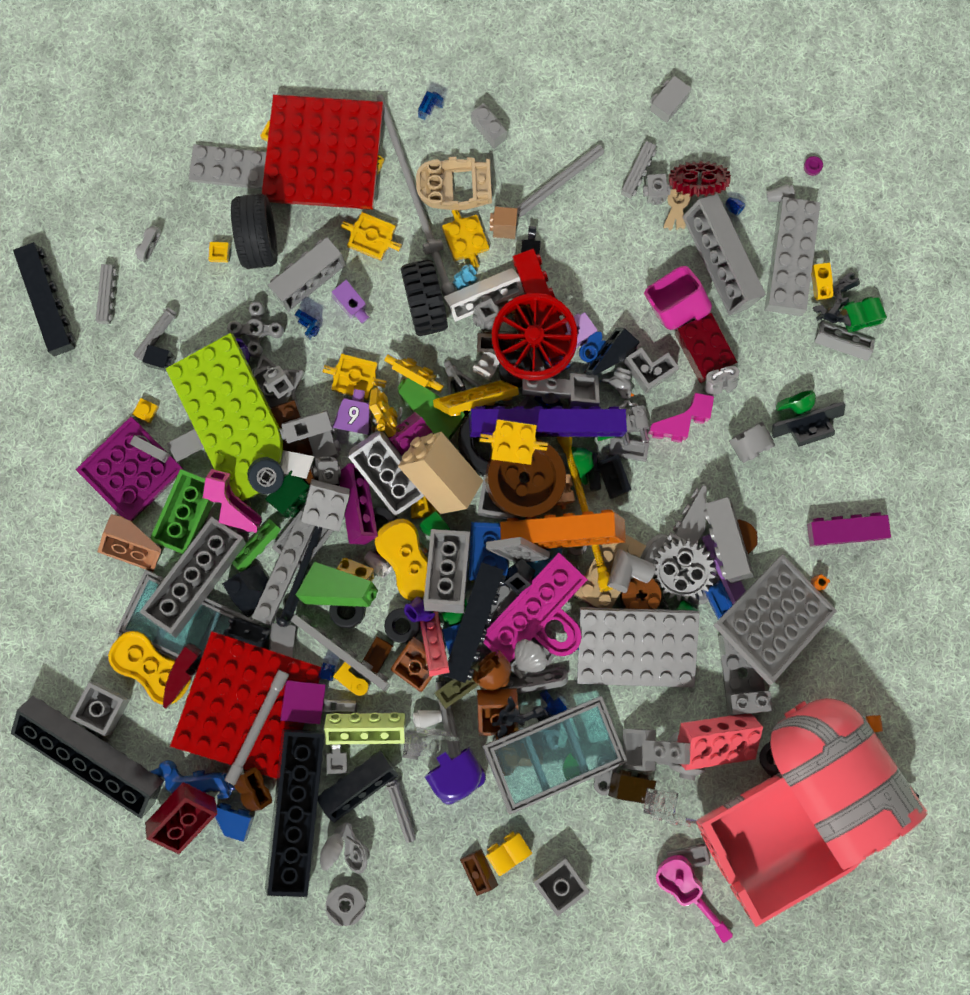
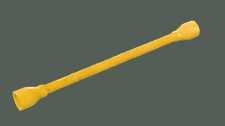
(603, 574)

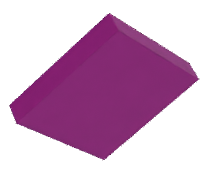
(302, 702)

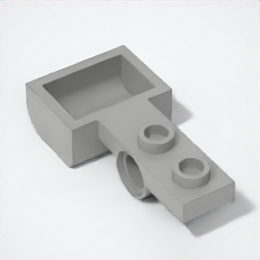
(579, 390)
(643, 750)

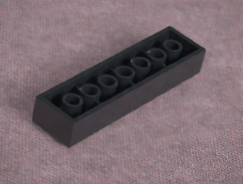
(86, 756)
(294, 813)

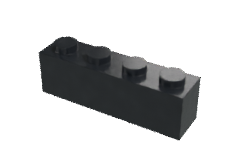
(357, 786)

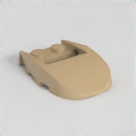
(435, 183)

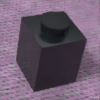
(158, 358)
(519, 576)

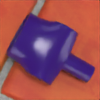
(416, 612)

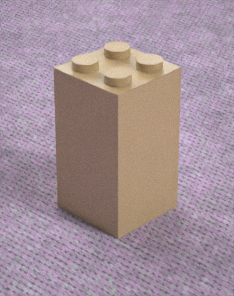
(440, 473)

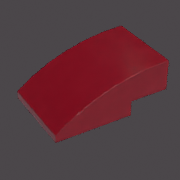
(180, 673)

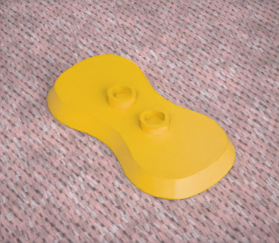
(400, 547)
(137, 658)

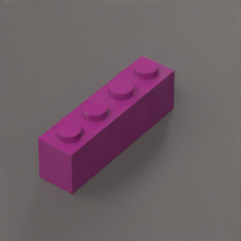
(359, 508)
(848, 530)

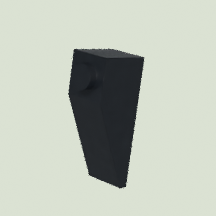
(615, 349)

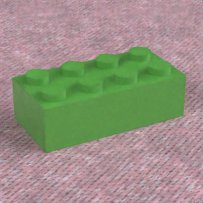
(182, 513)

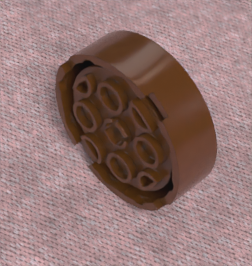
(532, 498)

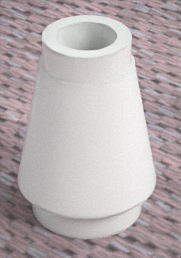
(379, 564)
(426, 718)

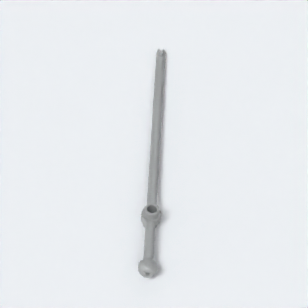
(432, 246)

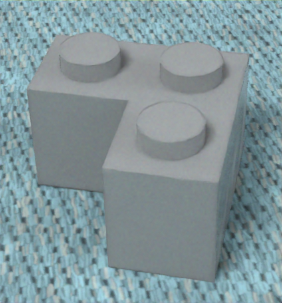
(649, 373)

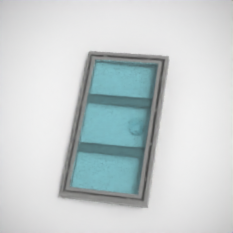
(207, 618)
(554, 754)

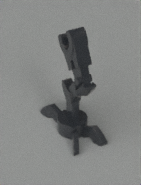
(833, 314)
(510, 715)

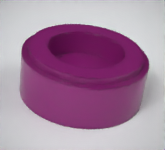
(813, 165)

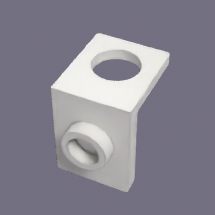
(486, 366)

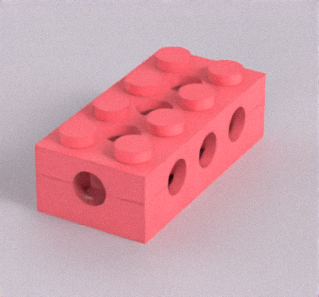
(721, 740)

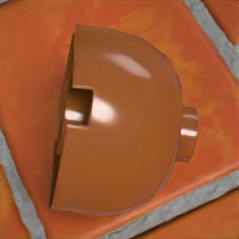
(493, 671)

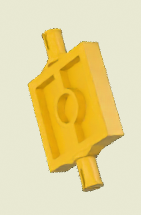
(371, 236)
(465, 238)
(408, 368)
(354, 374)
(384, 414)
(513, 442)

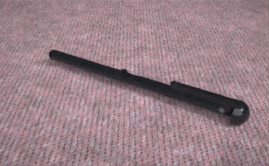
(292, 600)

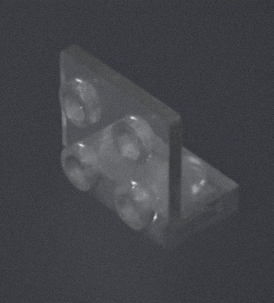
(426, 742)
(663, 805)

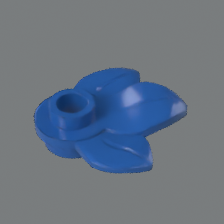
(594, 344)

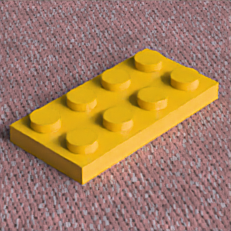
(474, 397)

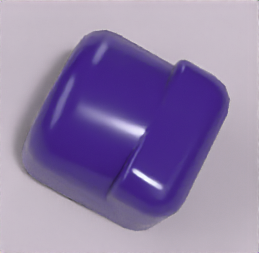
(456, 777)

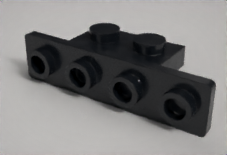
(810, 426)

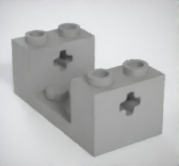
(741, 694)

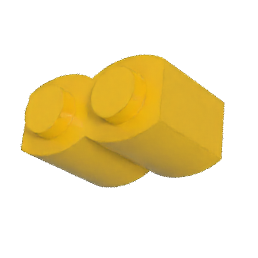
(508, 853)

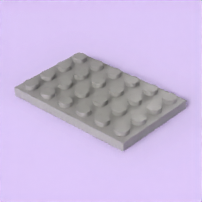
(775, 619)
(638, 647)

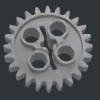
(698, 560)

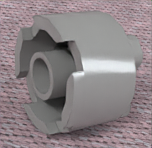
(752, 442)

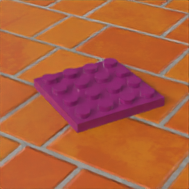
(126, 474)

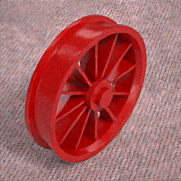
(534, 336)

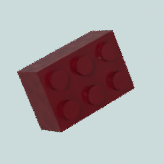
(705, 346)
(181, 818)

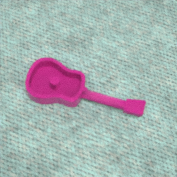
(677, 878)

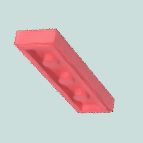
(434, 646)

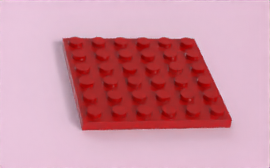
(322, 151)
(228, 697)

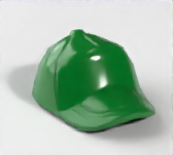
(799, 402)
(583, 461)

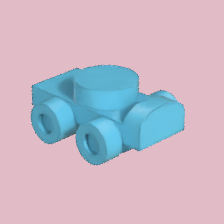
(463, 277)

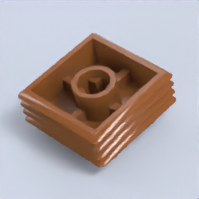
(406, 668)

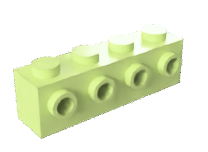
(365, 728)

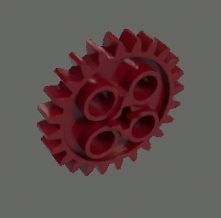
(713, 178)

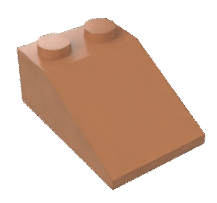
(128, 543)

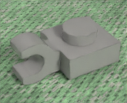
(337, 760)

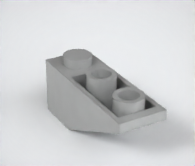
(693, 522)

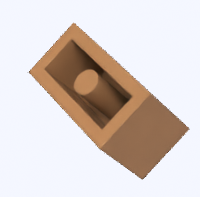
(503, 222)

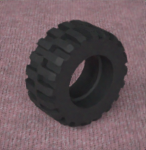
(424, 297)

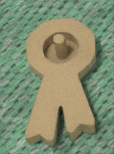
(677, 203)

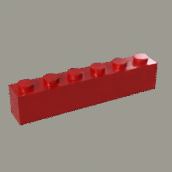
(534, 281)

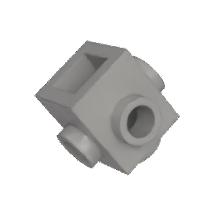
(656, 189)
(485, 314)
(278, 381)
(326, 470)

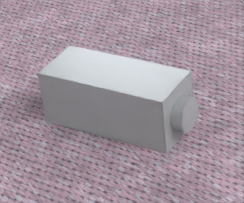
(306, 426)

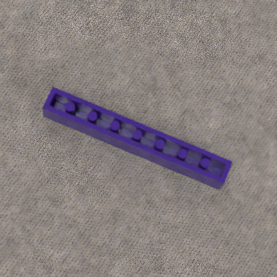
(553, 421)

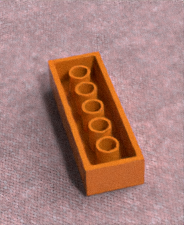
(567, 530)

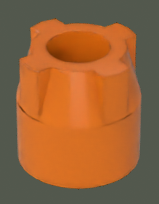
(815, 579)
(875, 722)

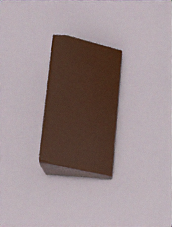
(479, 872)

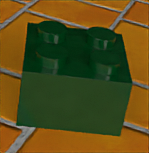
(289, 496)

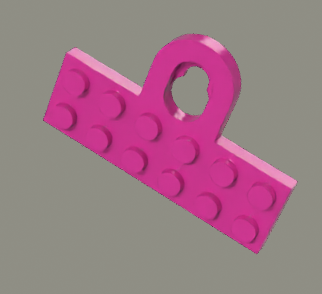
(535, 608)

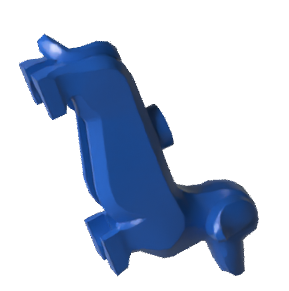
(199, 780)

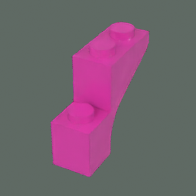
(678, 426)
(233, 510)

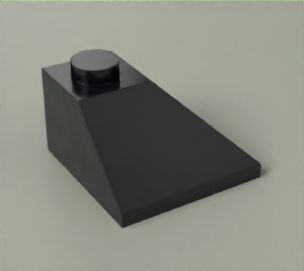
(247, 588)

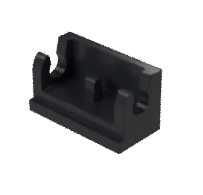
(614, 476)
(247, 632)

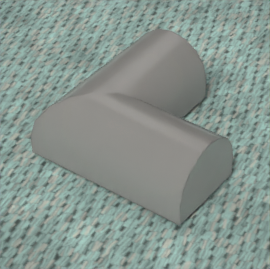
(628, 566)

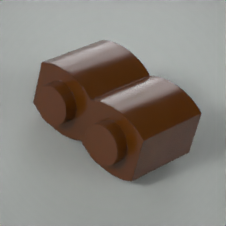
(253, 792)

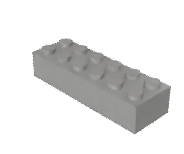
(723, 254)
(792, 256)
(193, 577)

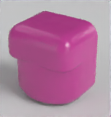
(678, 298)

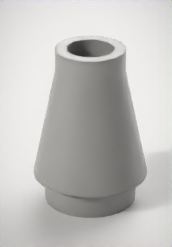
(777, 194)

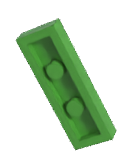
(256, 545)

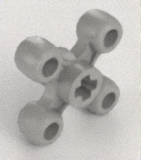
(255, 337)

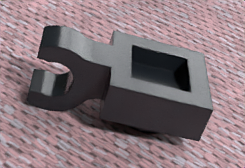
(531, 243)

